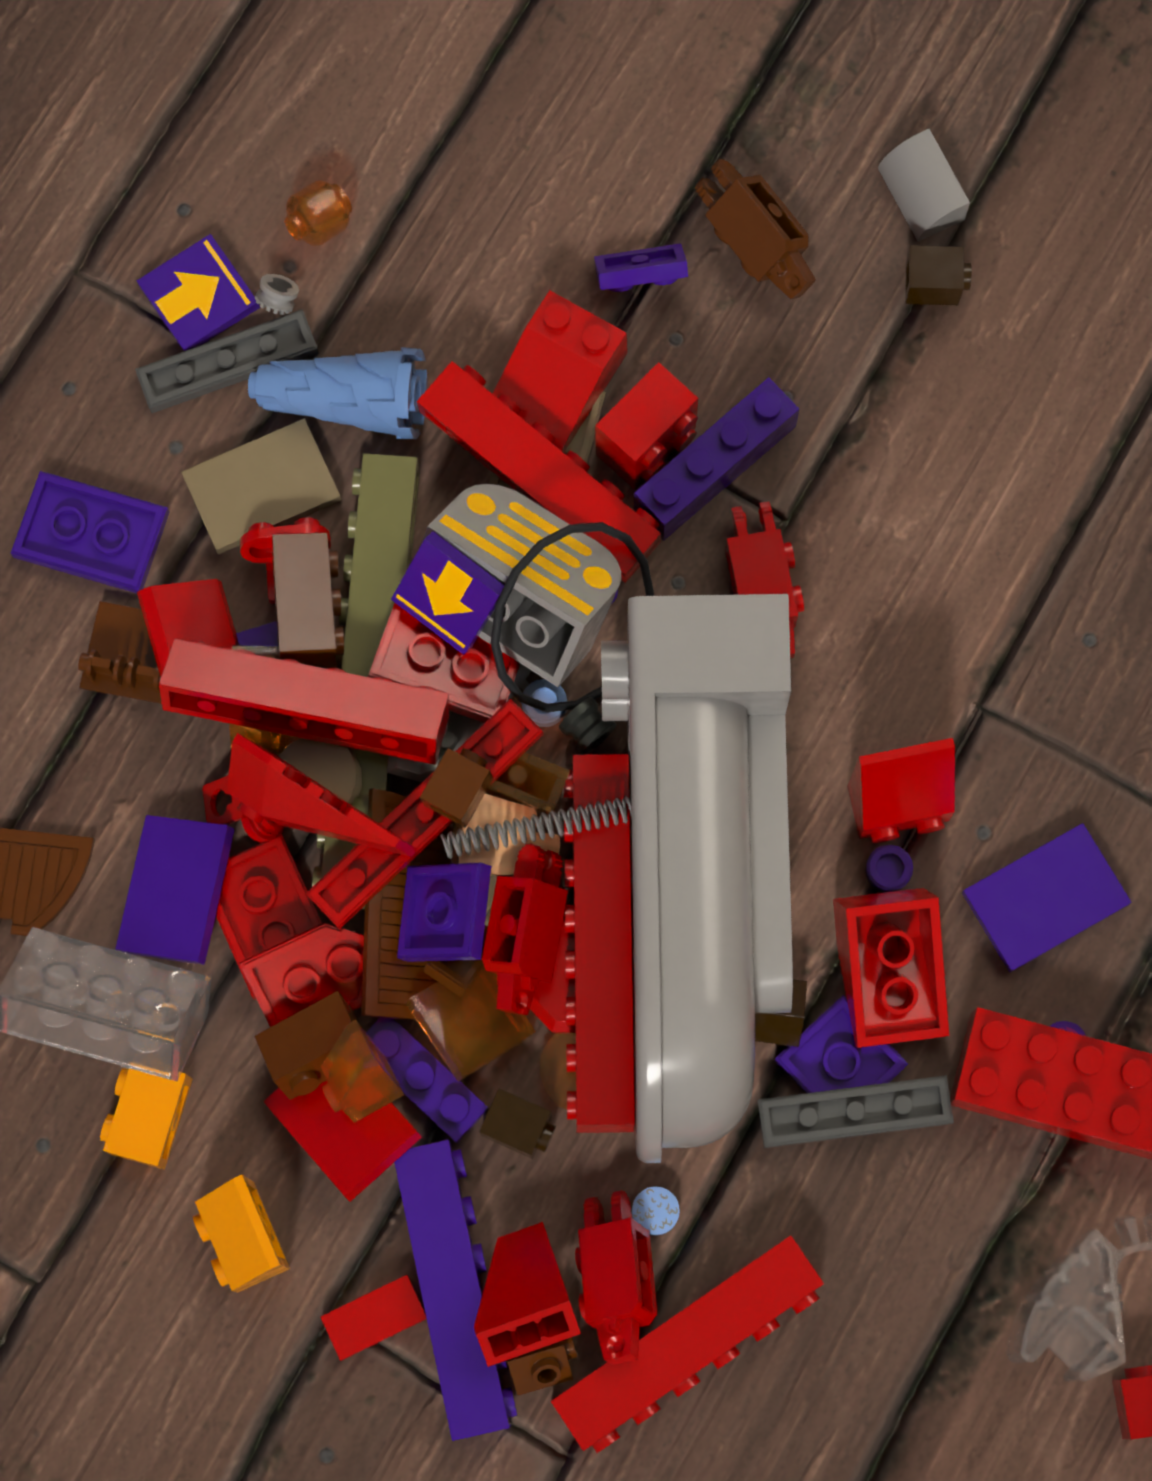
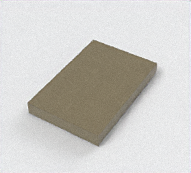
(261, 481)

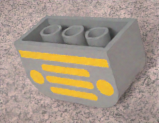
(557, 597)

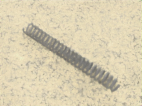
(531, 826)

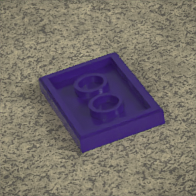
(90, 532)
(175, 889)
(1046, 897)

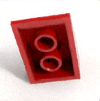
(561, 366)
(904, 790)
(892, 966)

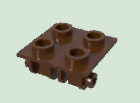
(120, 655)

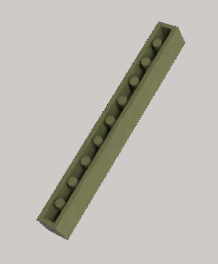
(381, 555)

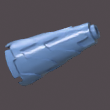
(355, 390)

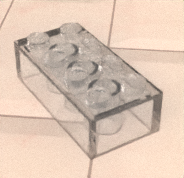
(104, 1003)

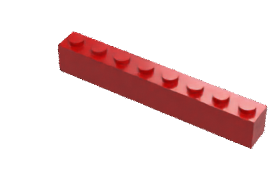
(602, 952)

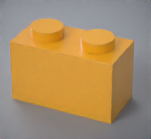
(145, 1117)

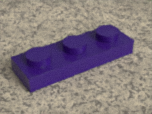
(427, 1080)

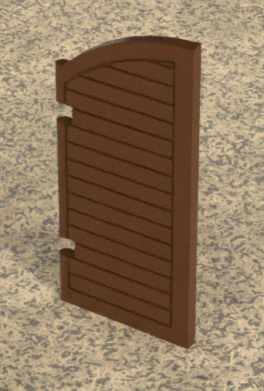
(39, 875)
(388, 980)

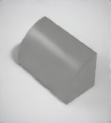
(924, 185)

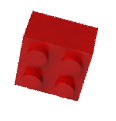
(647, 426)

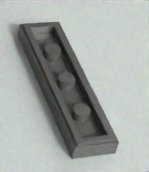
(225, 361)
(855, 1111)

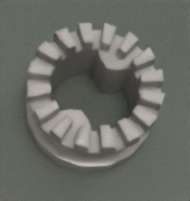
(277, 293)

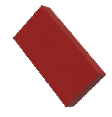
(374, 1317)

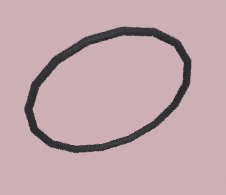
(521, 565)

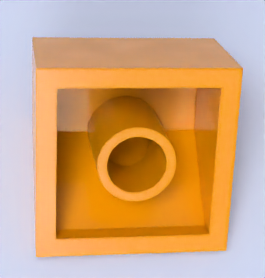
(240, 1235)

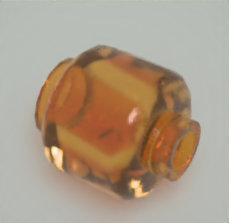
(317, 213)

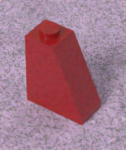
(523, 1298)

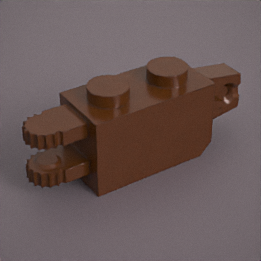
(757, 228)

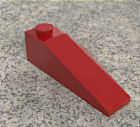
(294, 800)

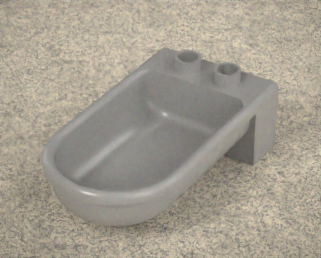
(707, 851)

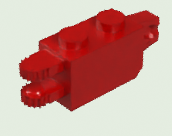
(762, 562)
(525, 927)
(615, 1277)

